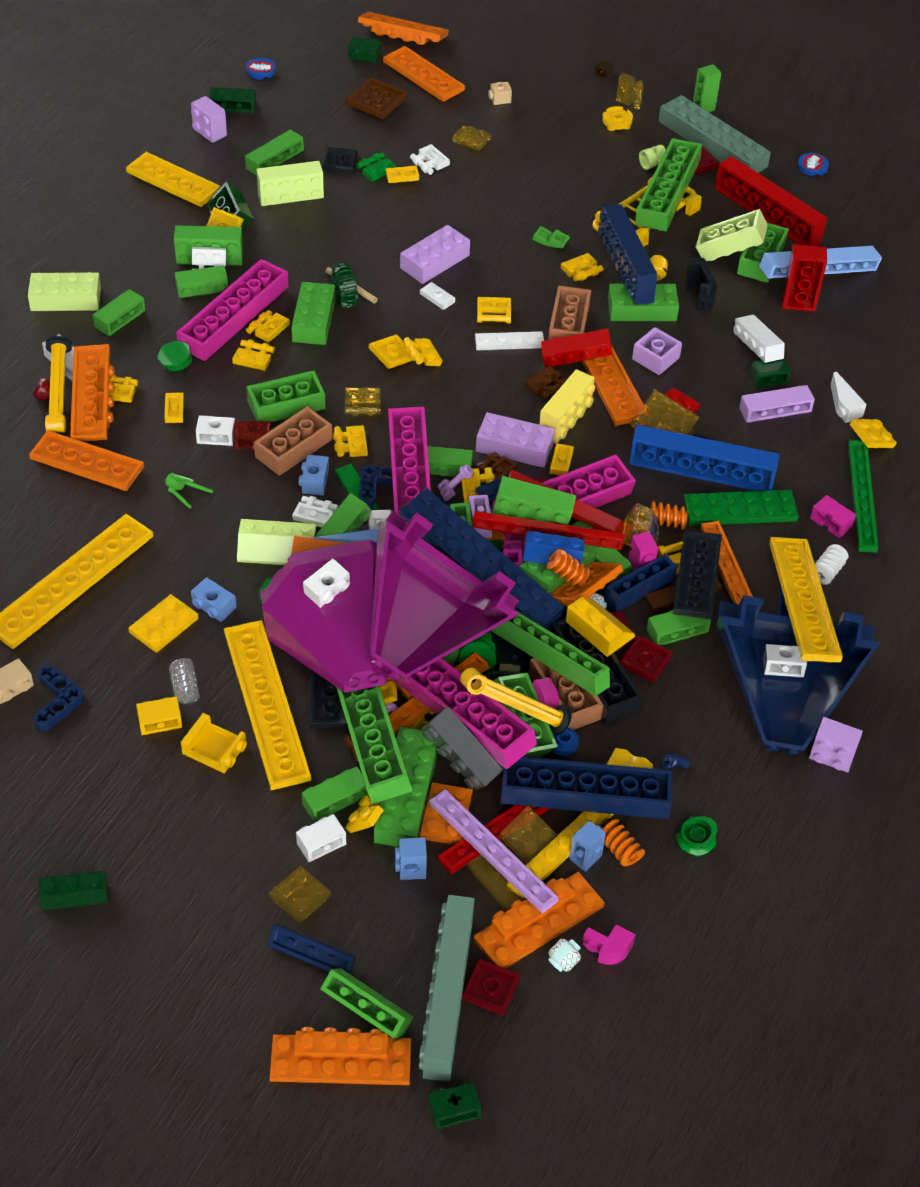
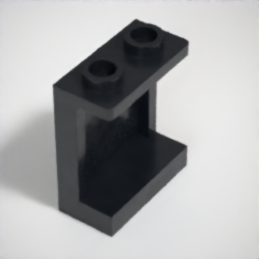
(701, 278)

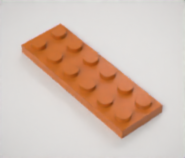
(424, 73)
(614, 388)
(86, 460)

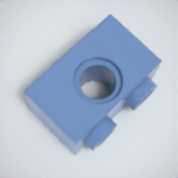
(314, 475)
(213, 599)
(587, 845)
(411, 858)

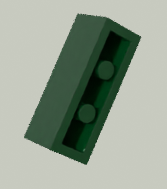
(234, 99)
(73, 890)

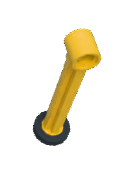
(58, 347)
(556, 718)

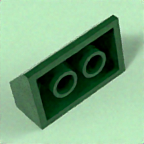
(231, 200)

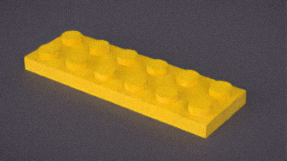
(173, 179)

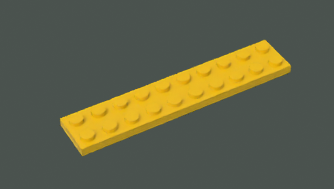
(71, 579)
(805, 600)
(267, 705)

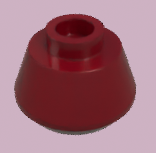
(42, 390)

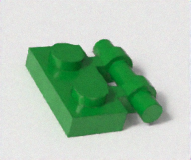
(375, 170)

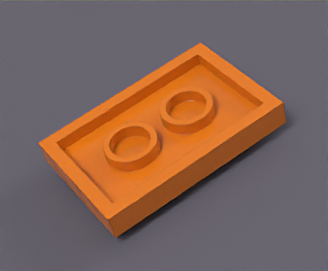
(434, 826)

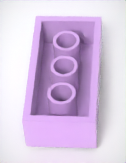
(435, 254)
(515, 439)

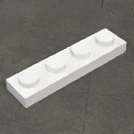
(510, 340)

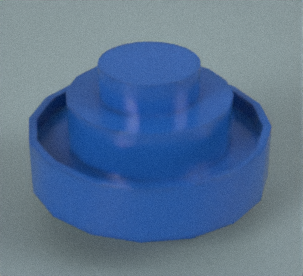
(566, 742)

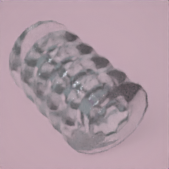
(184, 681)

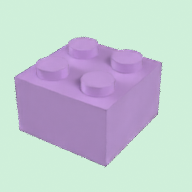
(208, 119)
(657, 351)
(835, 744)

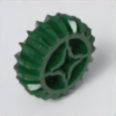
(345, 285)

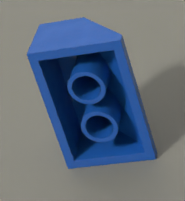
(540, 546)

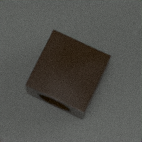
(604, 69)

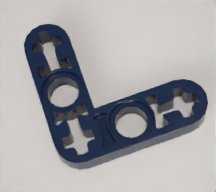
(376, 477)
(63, 697)

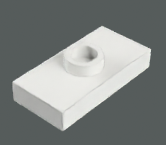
(437, 295)

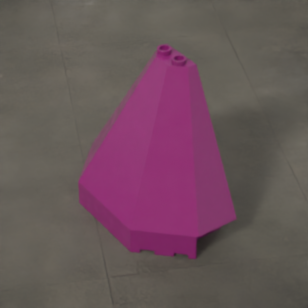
(427, 601)
(337, 635)

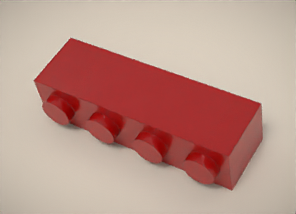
(576, 348)

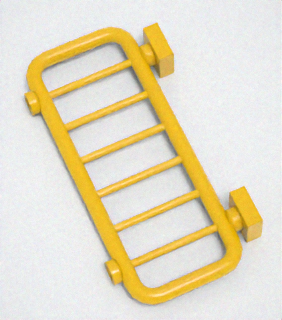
(692, 204)

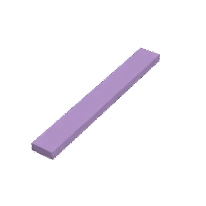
(494, 851)

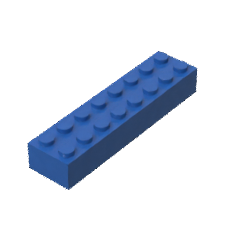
(693, 455)

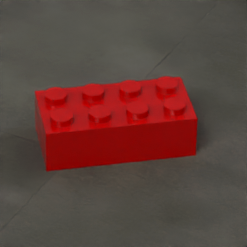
(804, 277)

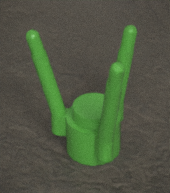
(177, 482)

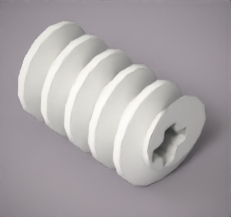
(831, 563)

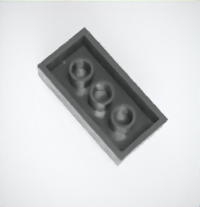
(461, 749)

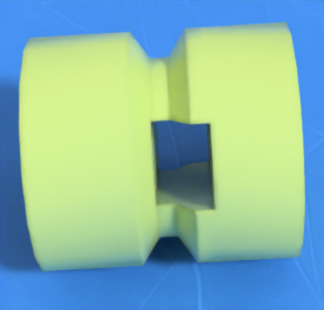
(651, 157)

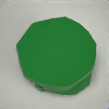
(175, 356)
(483, 647)
(697, 835)

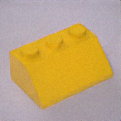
(598, 625)

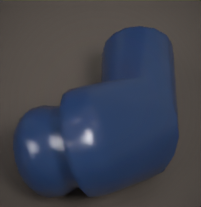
(673, 760)

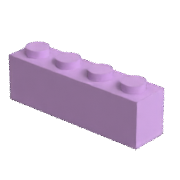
(776, 403)

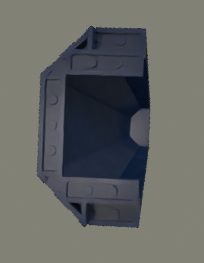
(788, 707)

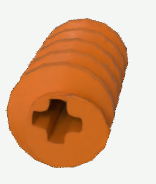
(670, 515)
(568, 567)
(621, 844)

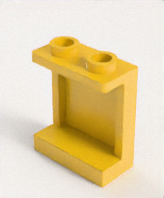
(213, 744)

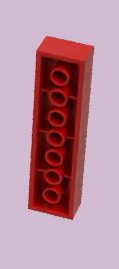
(777, 205)

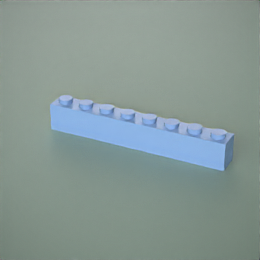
(838, 261)

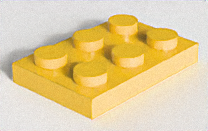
(163, 623)

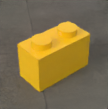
(159, 715)

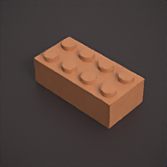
(569, 312)
(293, 440)
(584, 705)

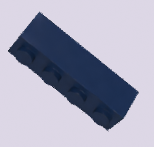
(640, 582)

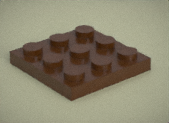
(376, 98)

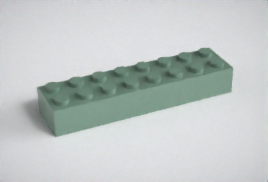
(715, 135)
(446, 989)

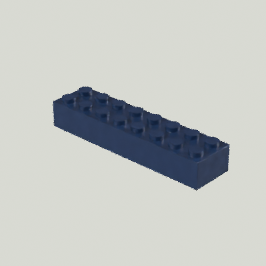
(628, 254)
(588, 787)

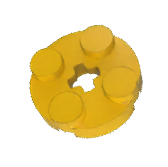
(616, 118)

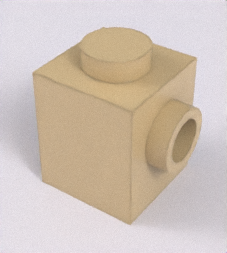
(500, 93)

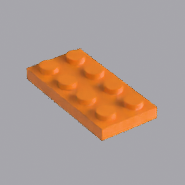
(599, 575)

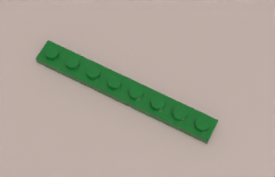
(862, 497)

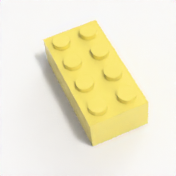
(568, 404)

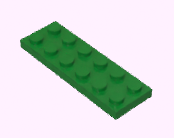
(741, 507)

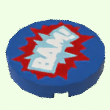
(260, 68)
(813, 164)

